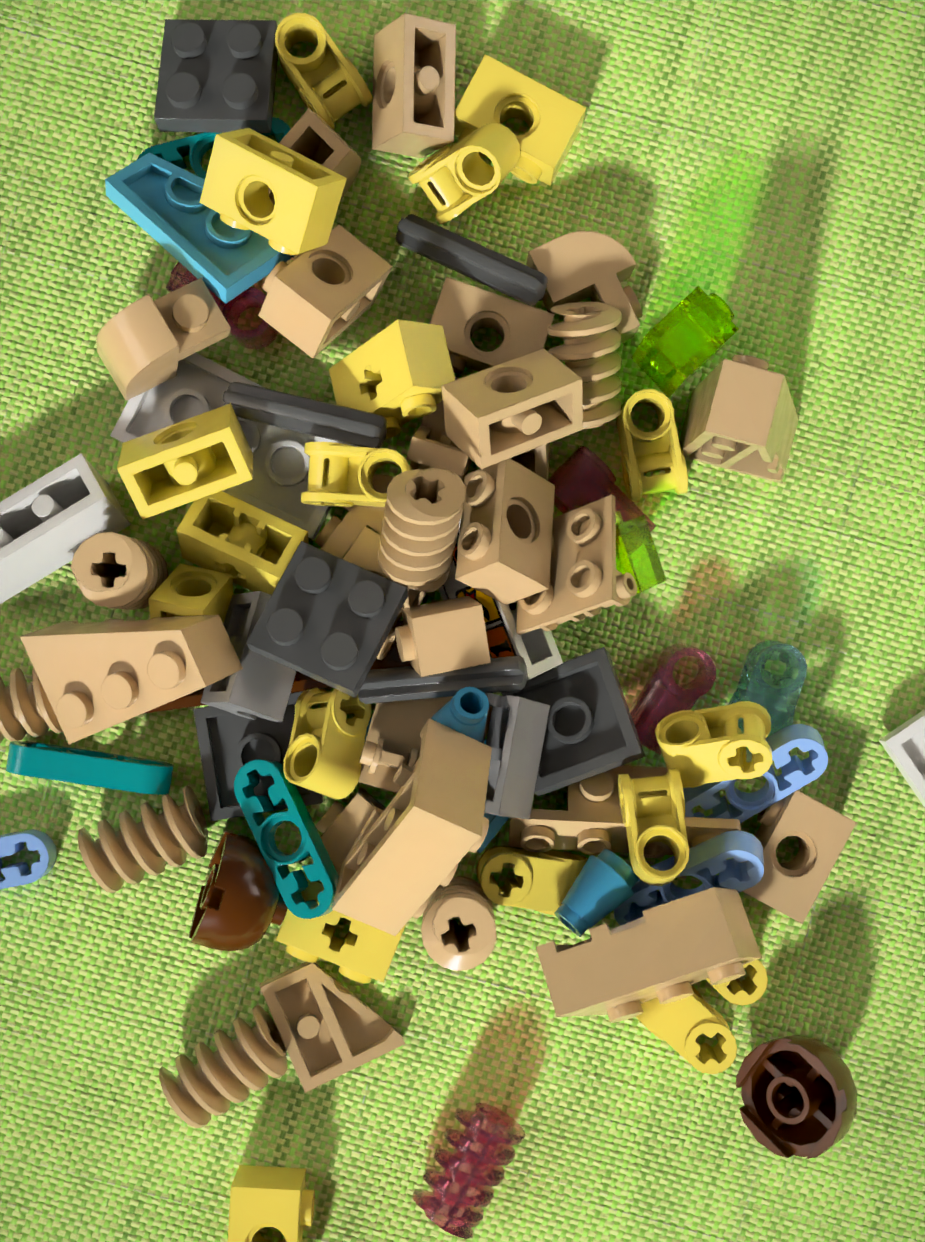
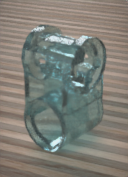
(776, 692)

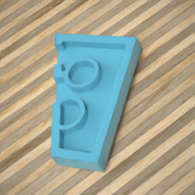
(168, 208)

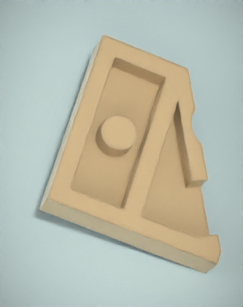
(325, 1024)

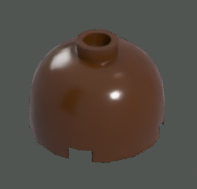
(237, 897)
(796, 1096)

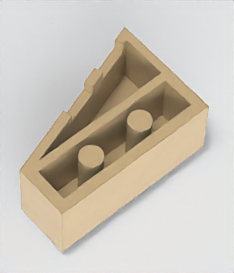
(741, 419)
(125, 668)
(420, 833)
(651, 957)

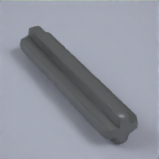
(471, 259)
(306, 415)
(406, 684)

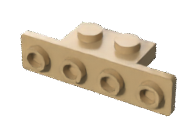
(596, 821)

